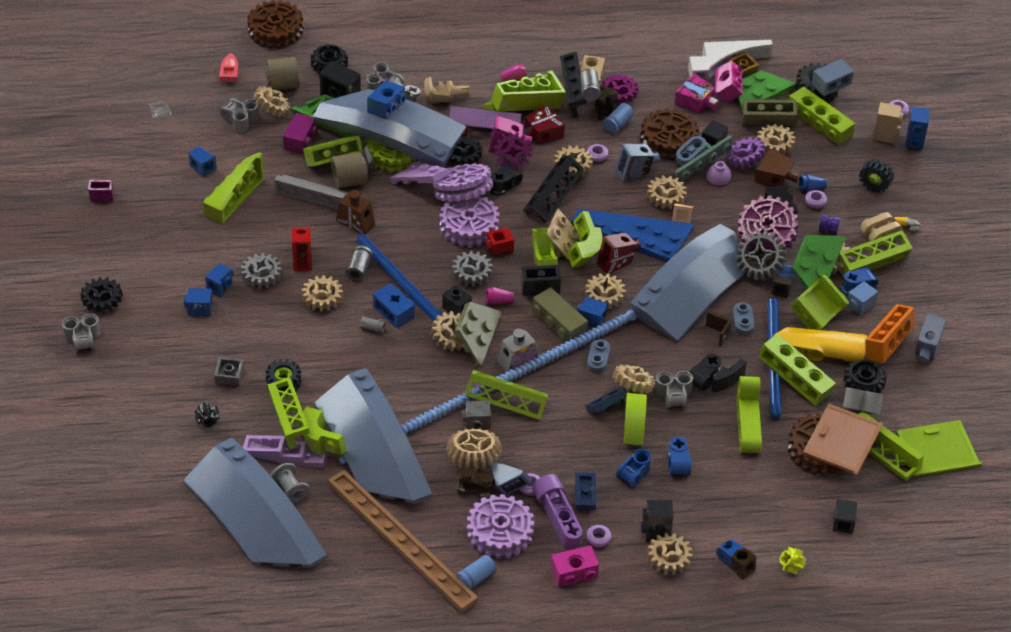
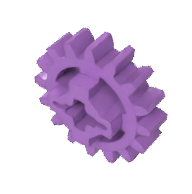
(746, 152)

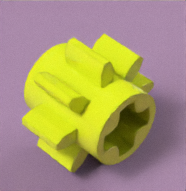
(792, 560)

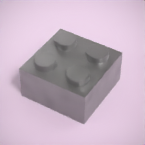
(229, 371)

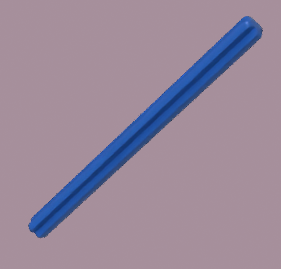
(399, 278)
(774, 378)

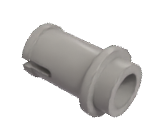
(372, 324)

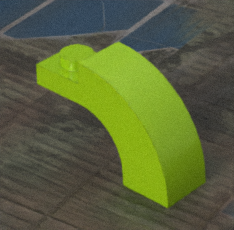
(590, 240)
(543, 248)
(635, 418)
(319, 439)

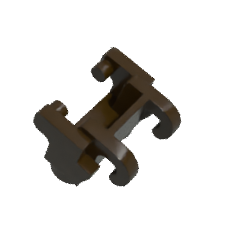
(605, 103)
(469, 477)

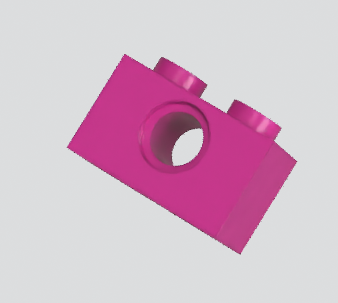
(728, 82)
(581, 558)

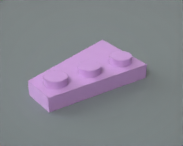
(421, 173)

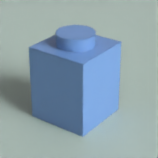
(862, 298)

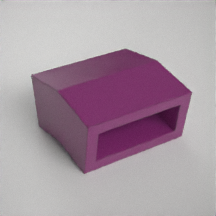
(101, 190)

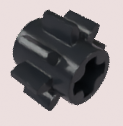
(207, 414)

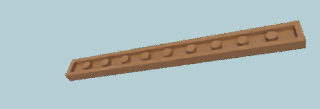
(403, 541)

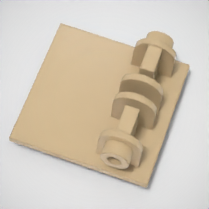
(562, 234)

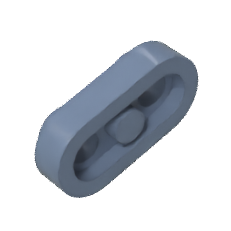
(688, 151)
(743, 319)
(598, 356)

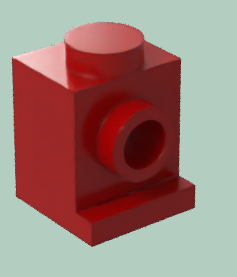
(500, 241)

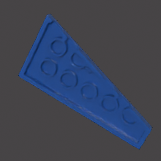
(657, 236)

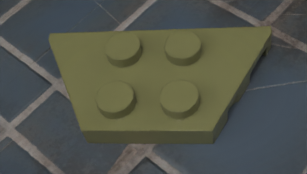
(476, 329)

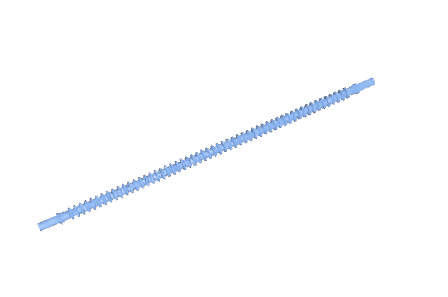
(518, 372)

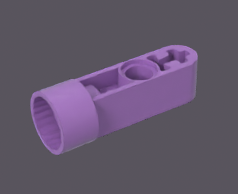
(551, 496)

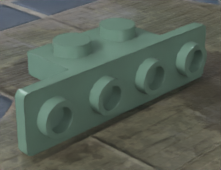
(708, 156)

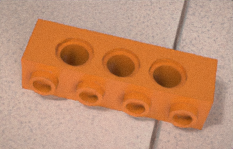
(890, 333)

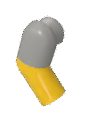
(908, 222)

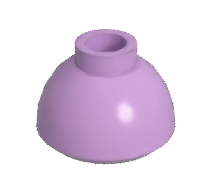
(719, 174)

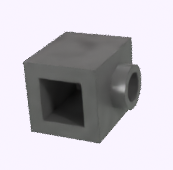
(477, 414)

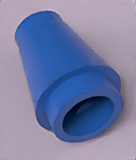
(810, 182)

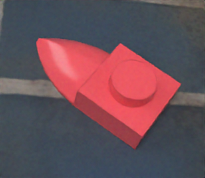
(229, 69)

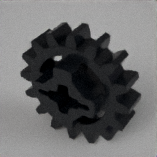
(466, 151)
(101, 295)

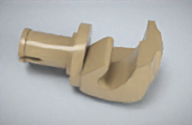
(445, 92)

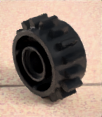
(325, 54)
(865, 376)

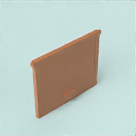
(842, 439)

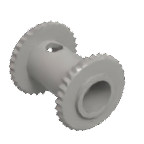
(293, 489)

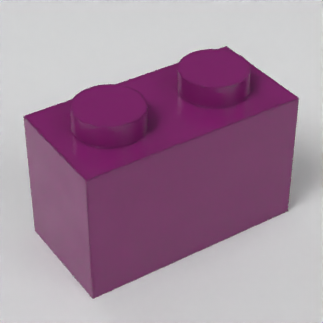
(299, 133)

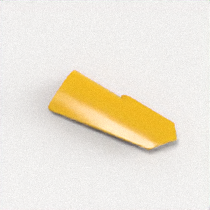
(821, 343)

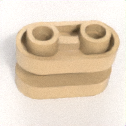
(880, 226)

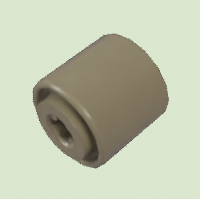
(282, 73)
(349, 170)

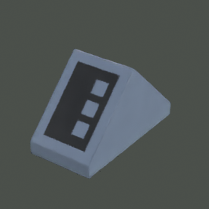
(509, 478)

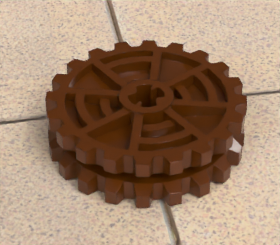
(275, 24)
(667, 132)
(798, 440)

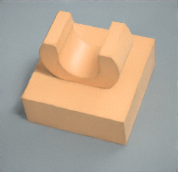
(682, 213)

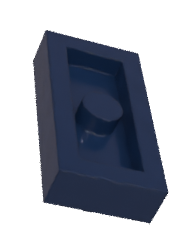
(611, 398)
(585, 491)

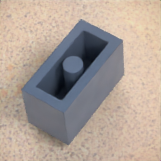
(832, 77)

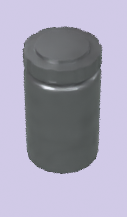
(590, 85)
(359, 263)

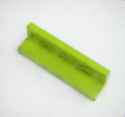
(880, 259)
(509, 387)
(288, 422)
(902, 451)

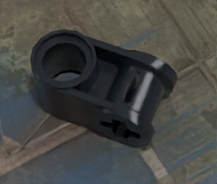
(505, 180)
(705, 370)

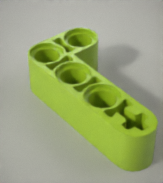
(749, 414)

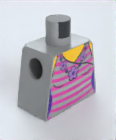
(516, 350)

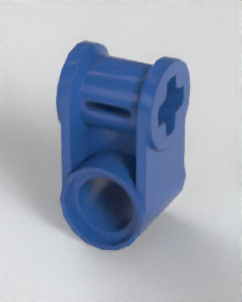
(856, 277)
(679, 457)
(635, 467)

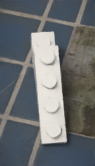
(718, 53)

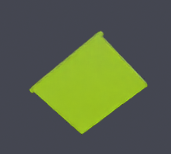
(943, 447)

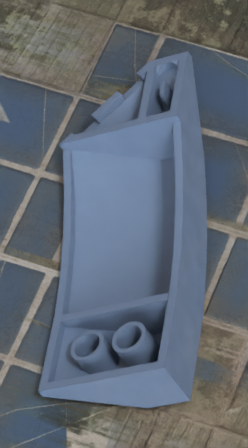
(409, 129)
(689, 283)
(373, 439)
(253, 508)

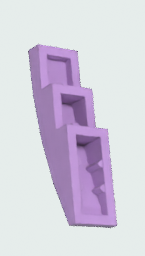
(277, 450)

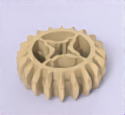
(474, 449)

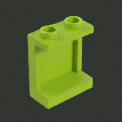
(819, 303)

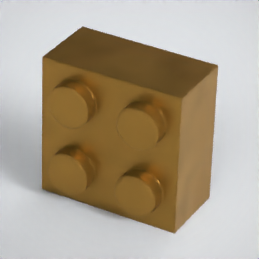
(746, 63)

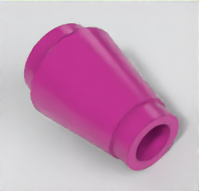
(515, 72)
(498, 296)

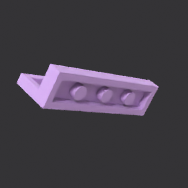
(480, 117)

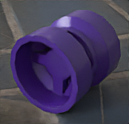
(830, 225)

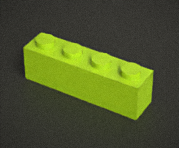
(529, 93)
(235, 189)

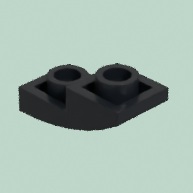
(727, 377)

